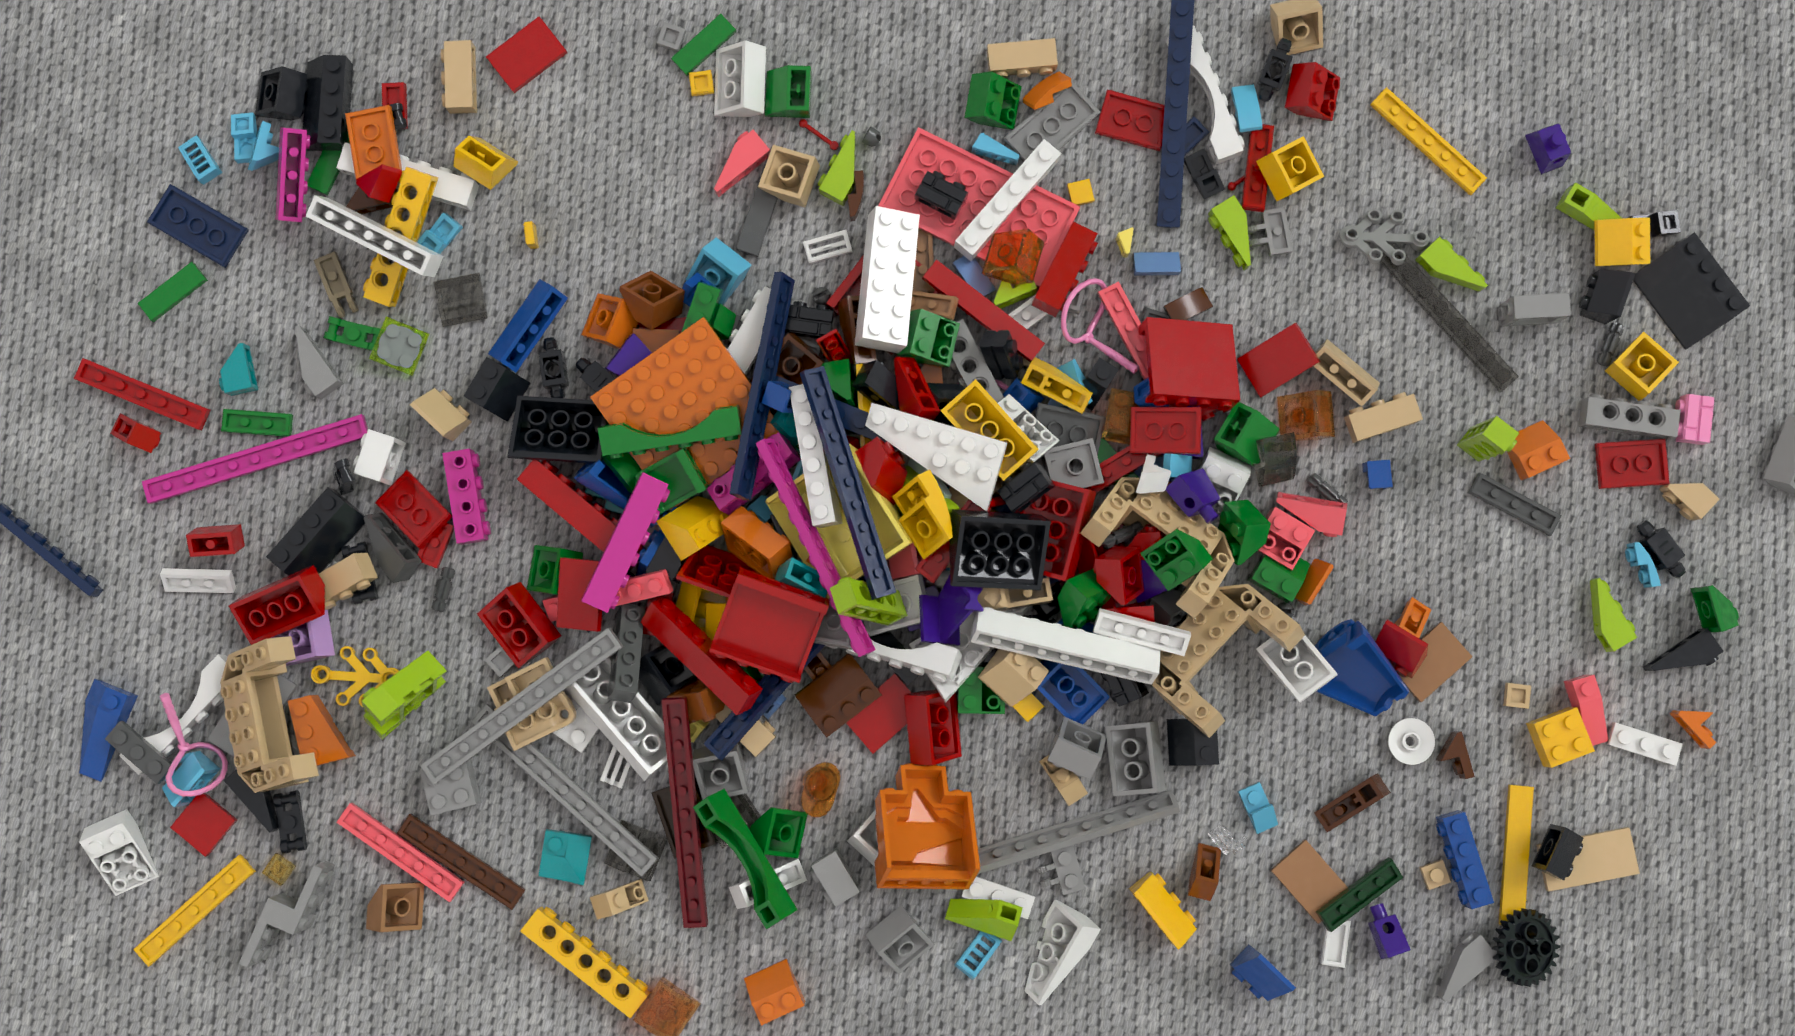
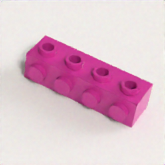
(291, 174)
(721, 486)
(465, 496)

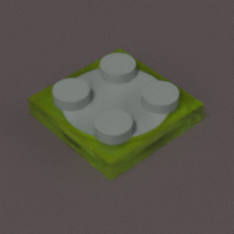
(399, 346)

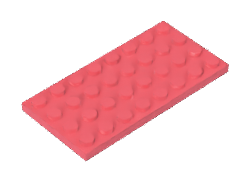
(1039, 211)

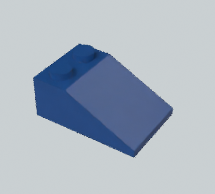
(1072, 691)
(1260, 974)

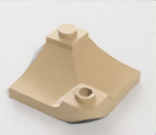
(542, 721)

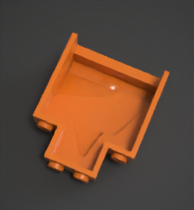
(925, 832)

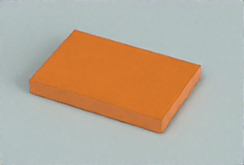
(373, 139)

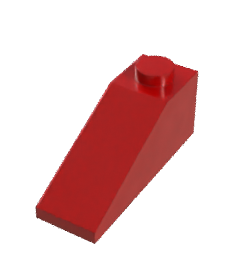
(913, 390)

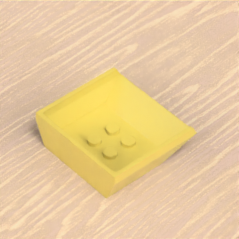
(838, 537)

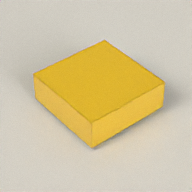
(701, 83)
(1080, 192)
(530, 235)

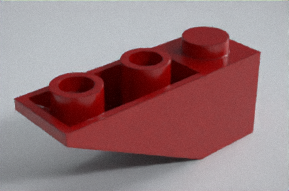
(834, 346)

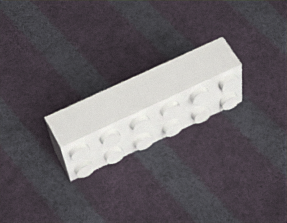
(887, 279)
(629, 726)

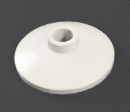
(1422, 738)

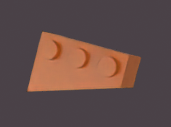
(317, 731)

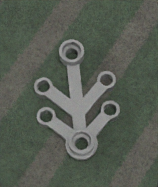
(1382, 238)

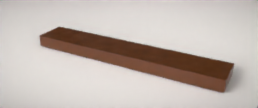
(461, 861)

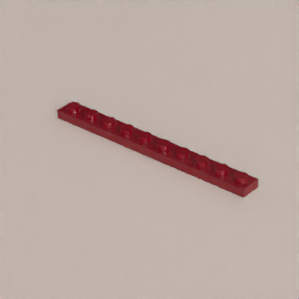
(684, 816)

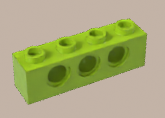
(1488, 439)
(854, 600)

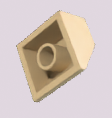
(1299, 22)
(789, 175)
(442, 413)
(1013, 675)

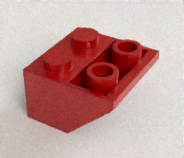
(1312, 91)

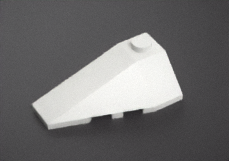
(1063, 945)

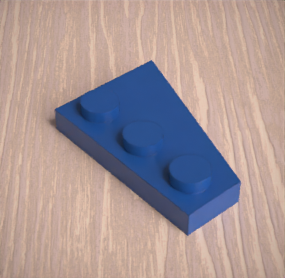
(647, 555)

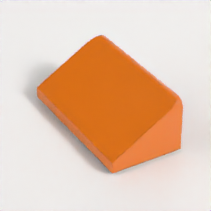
(1314, 580)

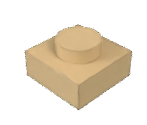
(1517, 695)
(1435, 874)

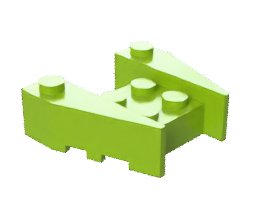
(402, 693)

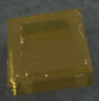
(279, 869)

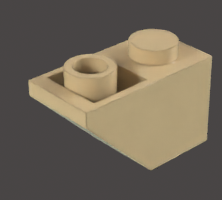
(1691, 498)
(1065, 781)
(619, 899)

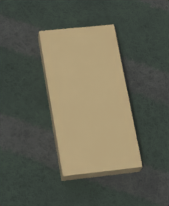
(1602, 858)

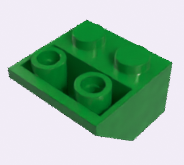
(788, 92)
(992, 100)
(930, 338)
(1240, 432)
(1243, 528)
(1176, 558)
(1081, 599)
(977, 697)

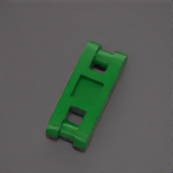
(353, 333)

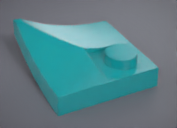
(565, 856)

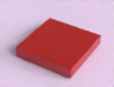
(203, 823)

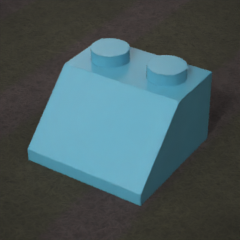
(720, 267)
(193, 774)

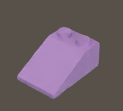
(311, 640)

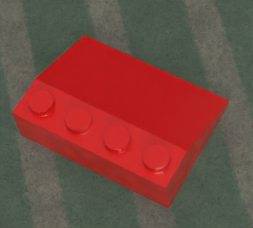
(1069, 512)
(712, 570)

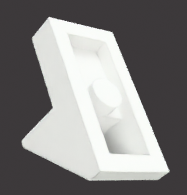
(1152, 477)

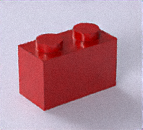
(215, 540)

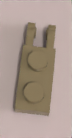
(335, 282)

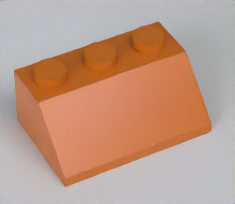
(755, 542)

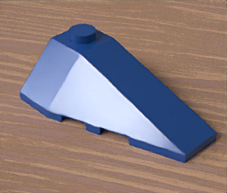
(103, 711)

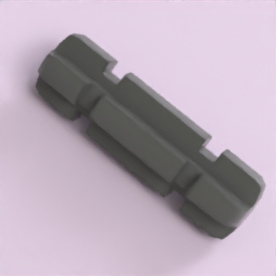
(1610, 344)
(1325, 489)
(1122, 535)
(443, 589)

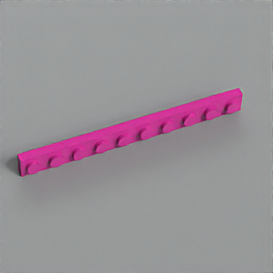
(255, 459)
(811, 539)

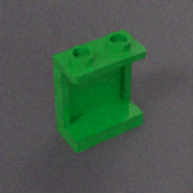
(680, 473)

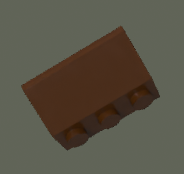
(795, 358)
(838, 695)

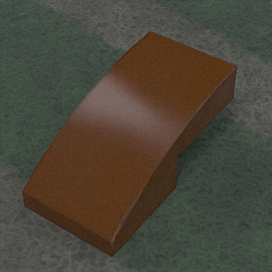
(855, 200)
(1188, 305)

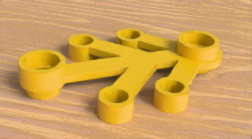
(361, 676)

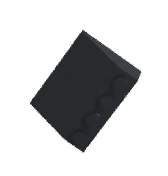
(1690, 291)
(556, 430)
(998, 549)

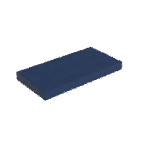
(197, 225)

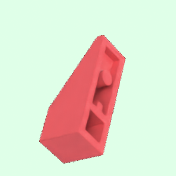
(744, 158)
(1320, 514)
(1586, 696)

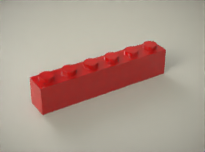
(692, 648)

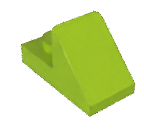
(1008, 296)

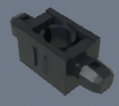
(1280, 55)
(550, 346)
(593, 374)
(1661, 548)

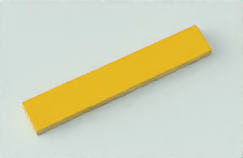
(1428, 141)
(1516, 850)
(194, 910)

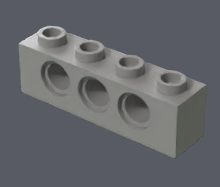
(973, 356)
(1666, 418)

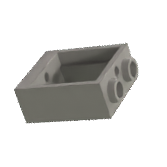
(1535, 309)

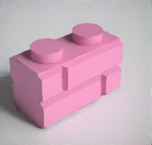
(1695, 419)

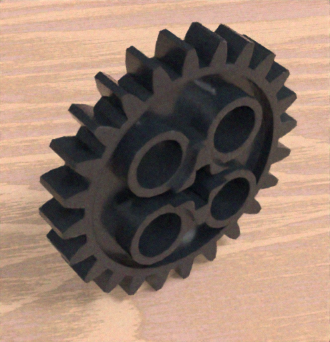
(1526, 947)

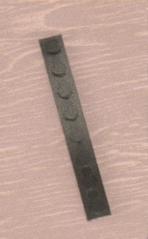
(1450, 321)

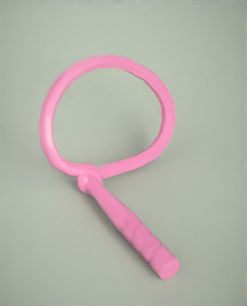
(1088, 336)
(183, 747)

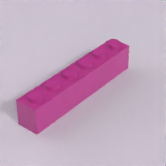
(624, 543)

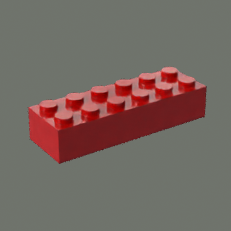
(571, 504)

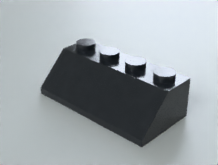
(327, 102)
(318, 534)

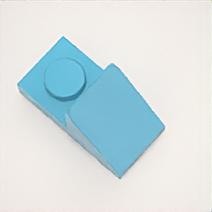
(263, 152)
(1258, 807)

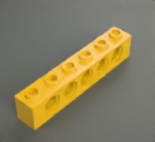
(417, 207)
(572, 960)

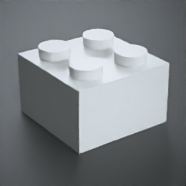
(378, 457)

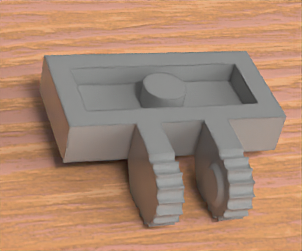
(1276, 232)
(1067, 871)

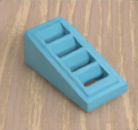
(992, 149)
(209, 173)
(979, 965)

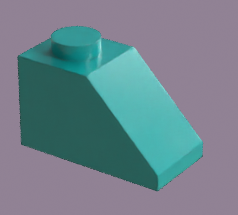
(238, 372)
(800, 576)

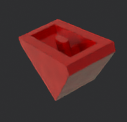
(380, 182)

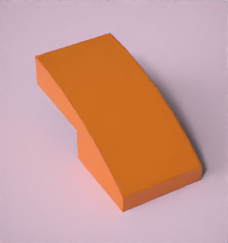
(1043, 92)

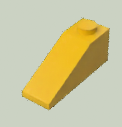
(1056, 385)

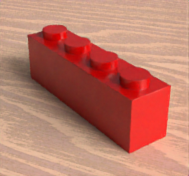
(1064, 269)

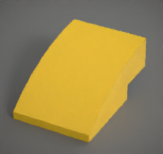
(924, 513)

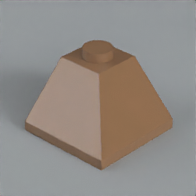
(396, 907)

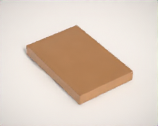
(1443, 659)
(1308, 878)

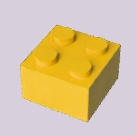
(1290, 168)
(1641, 366)
(1560, 737)

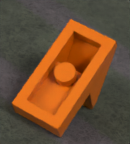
(1414, 617)
(1691, 723)

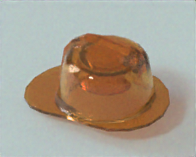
(820, 789)

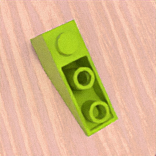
(841, 176)
(1584, 206)
(1232, 224)
(1444, 263)
(1608, 620)
(988, 916)

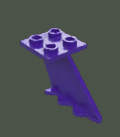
(944, 614)

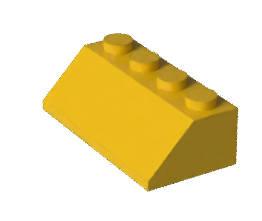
(981, 414)

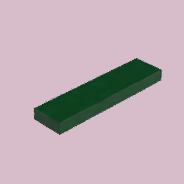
(1359, 894)

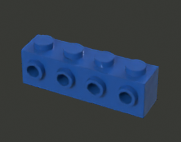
(528, 325)
(1464, 859)

